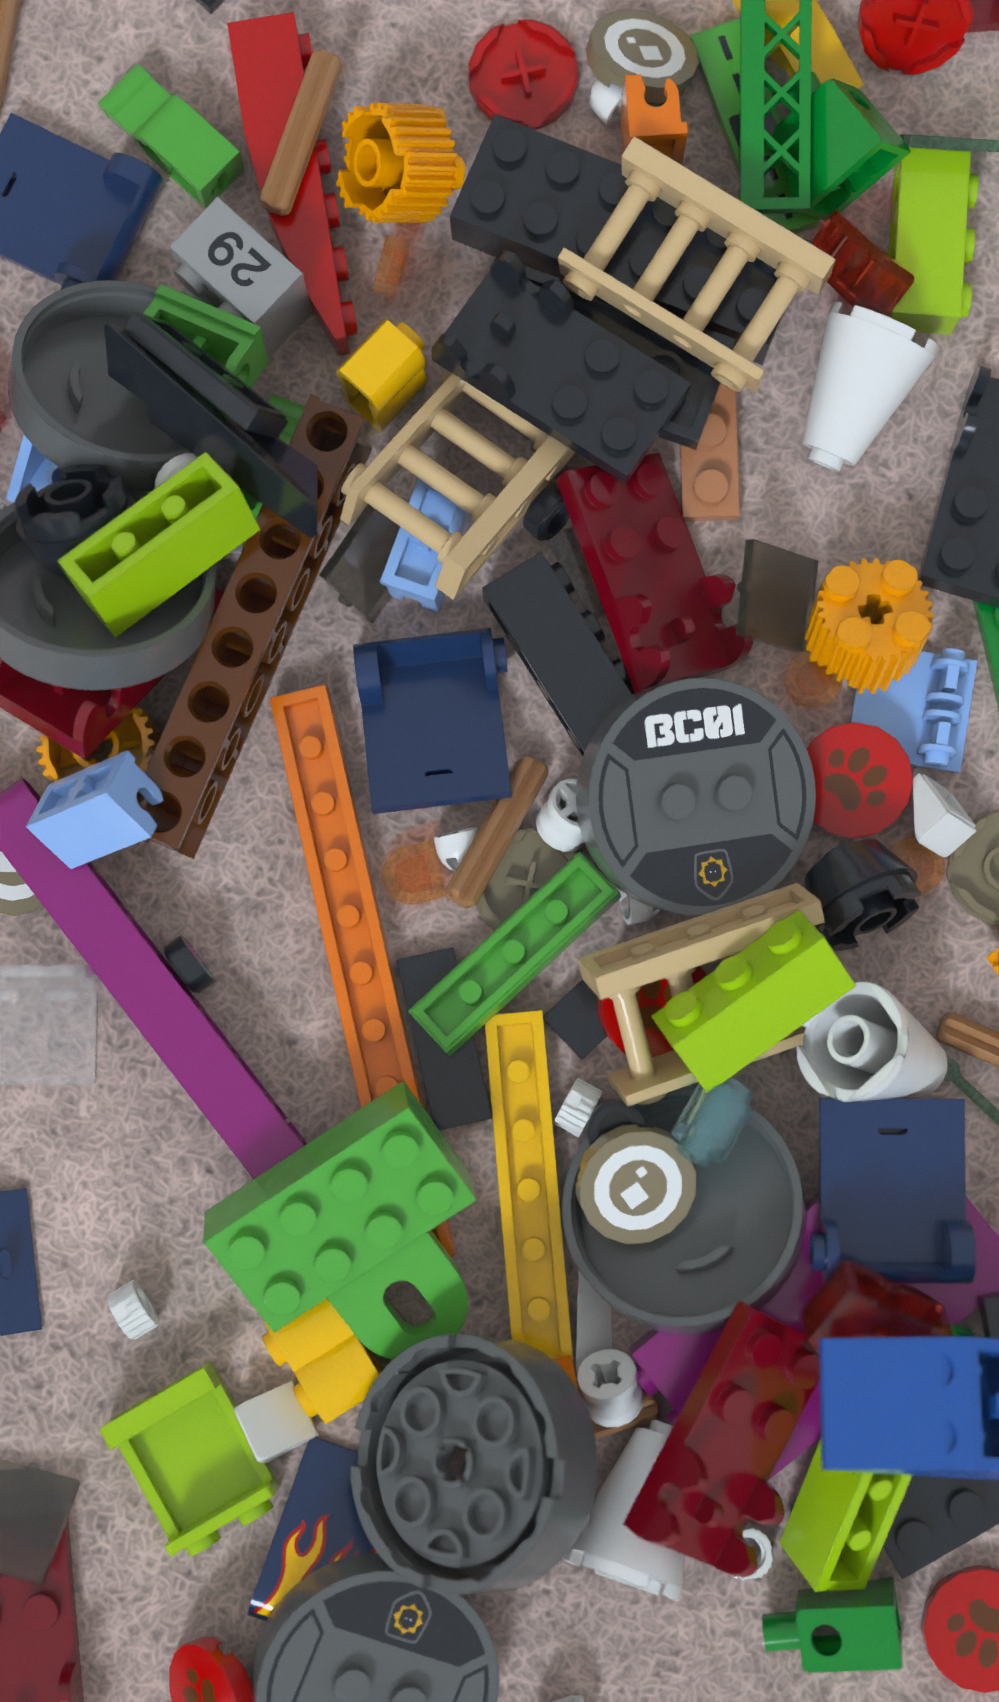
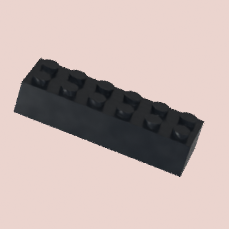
(547, 195)

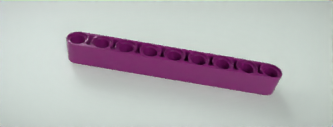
(149, 992)

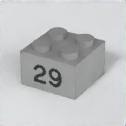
(241, 273)

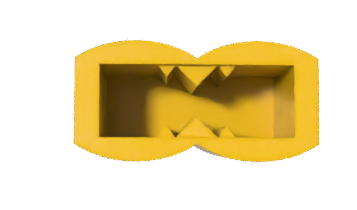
(384, 373)
(327, 1360)

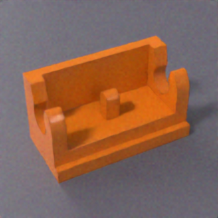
(655, 126)

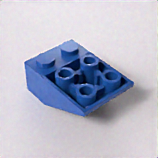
(910, 1406)

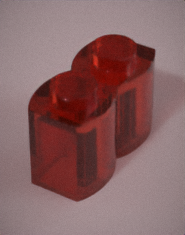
(868, 1305)

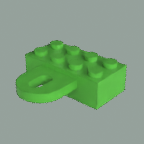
(349, 1223)

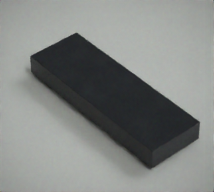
(206, 375)
(451, 1082)

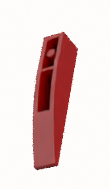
(268, 73)

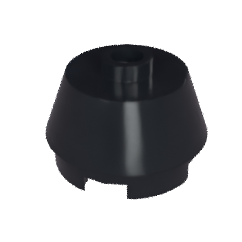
(69, 511)
(861, 891)

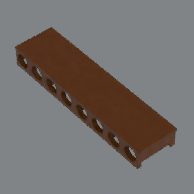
(248, 639)

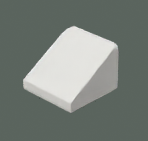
(939, 817)
(275, 1423)

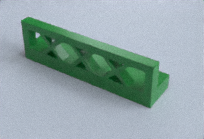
(753, 111)

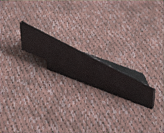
(255, 462)

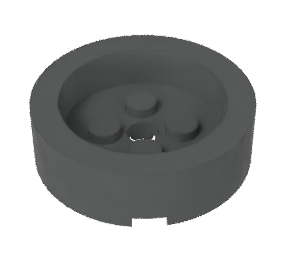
(524, 1473)

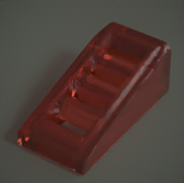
(862, 269)

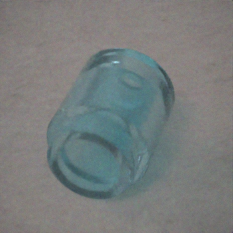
(712, 1122)

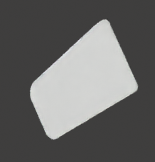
(593, 1322)

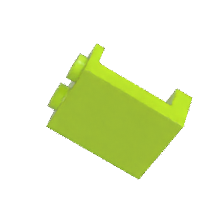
(193, 1460)

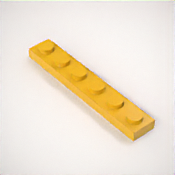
(528, 1182)

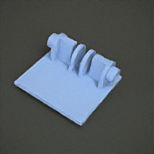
(925, 709)

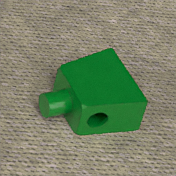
(848, 146)
(866, 1626)

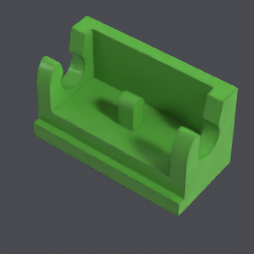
(222, 335)

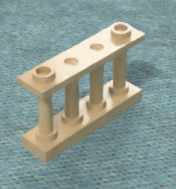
(697, 207)
(491, 516)
(674, 956)

